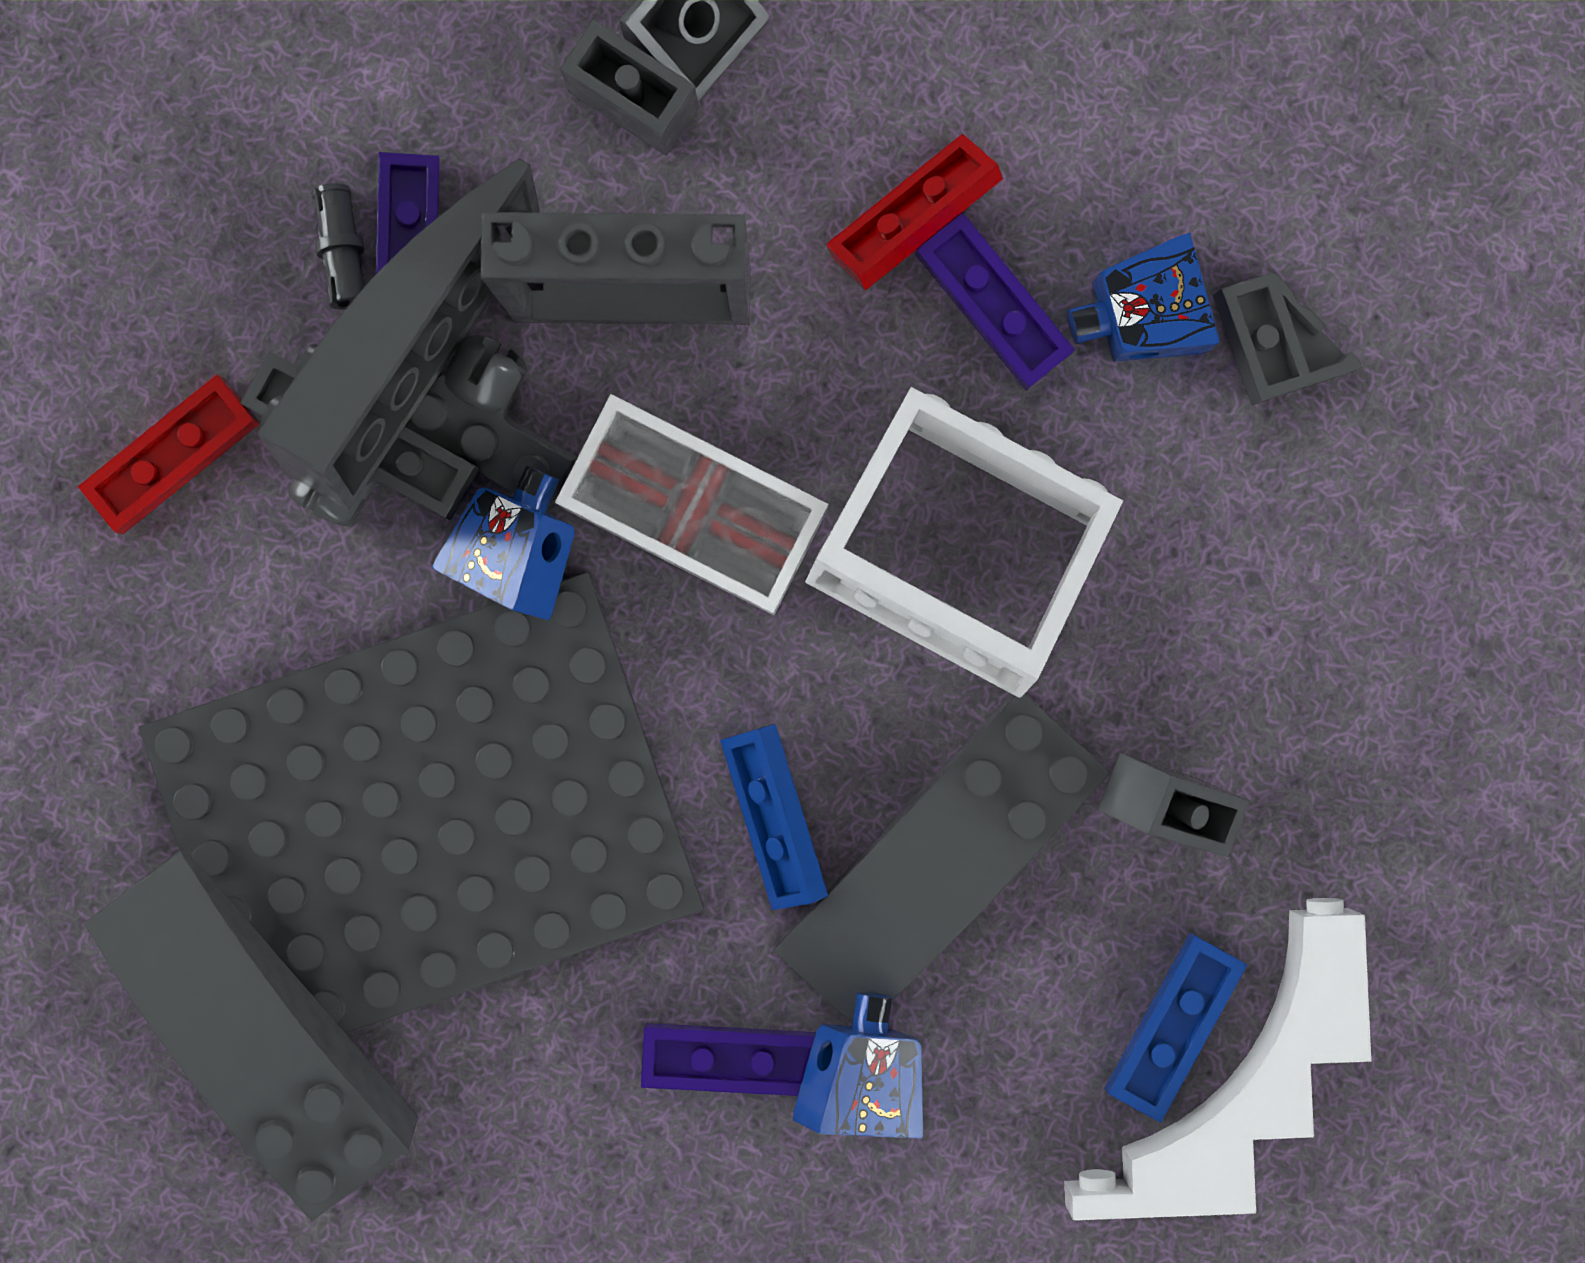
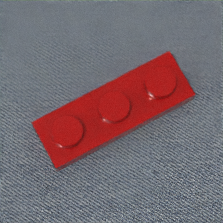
(914, 211)
(168, 454)

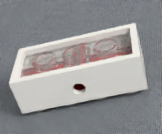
(692, 504)

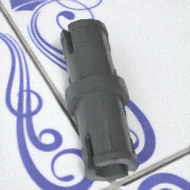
(338, 243)

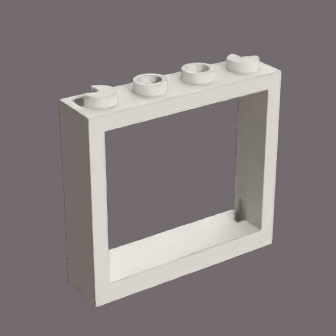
(924, 616)

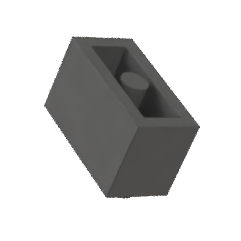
(630, 87)
(1173, 805)

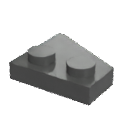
(1277, 339)

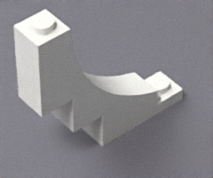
(1208, 1155)

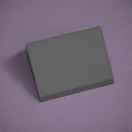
(693, 35)

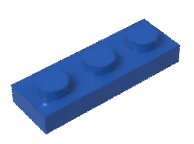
(774, 818)
(1175, 1027)

